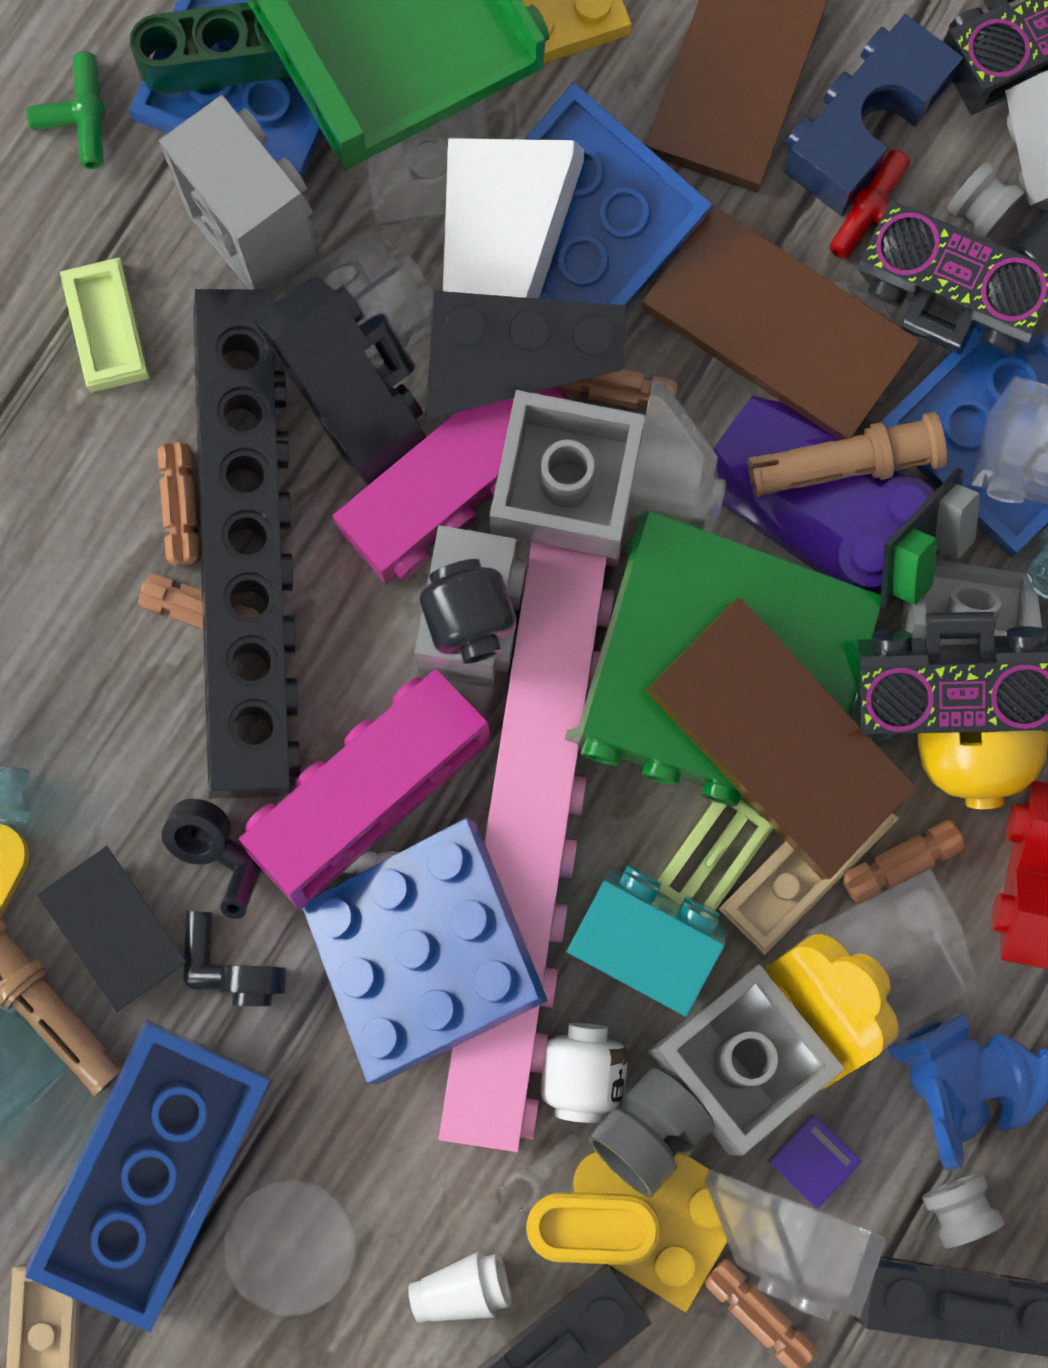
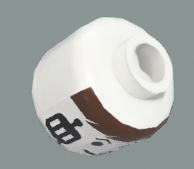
(584, 1073)

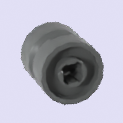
(654, 1129)

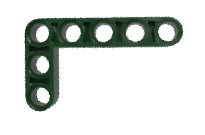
(193, 63)

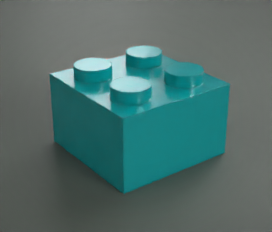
(650, 938)

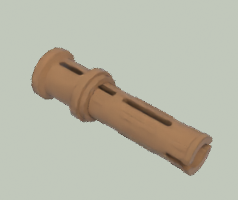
(876, 452)
(65, 1033)

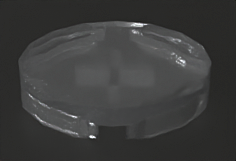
(290, 1247)

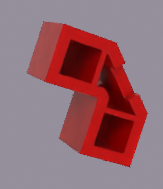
(1023, 906)

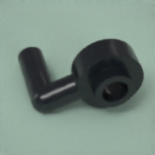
(200, 835)
(248, 983)

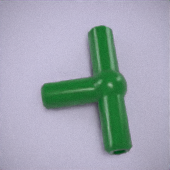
(85, 110)

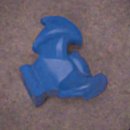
(961, 1075)

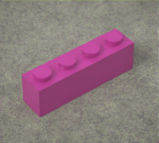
(428, 487)
(365, 787)

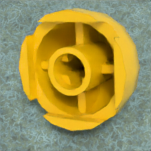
(983, 764)

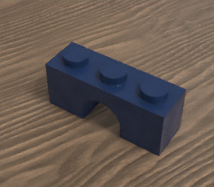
(901, 74)

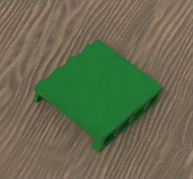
(398, 65)
(667, 596)

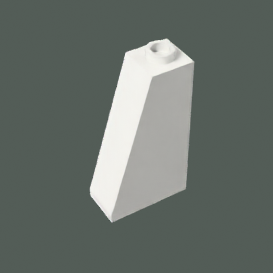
(506, 212)

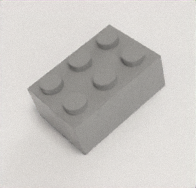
(242, 195)

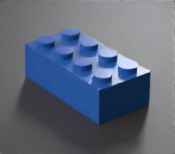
(147, 1176)

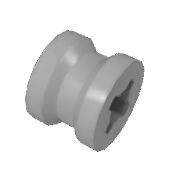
(985, 200)
(963, 1210)

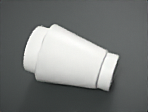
(462, 1290)

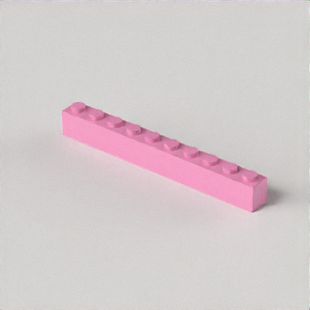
(528, 829)

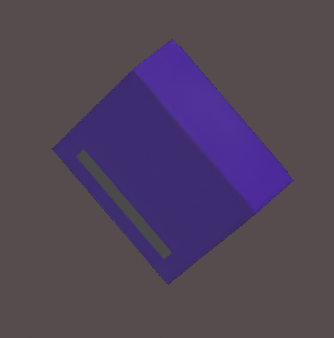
(814, 1161)

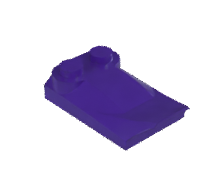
(826, 525)

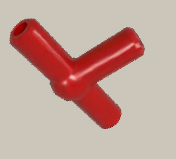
(869, 204)

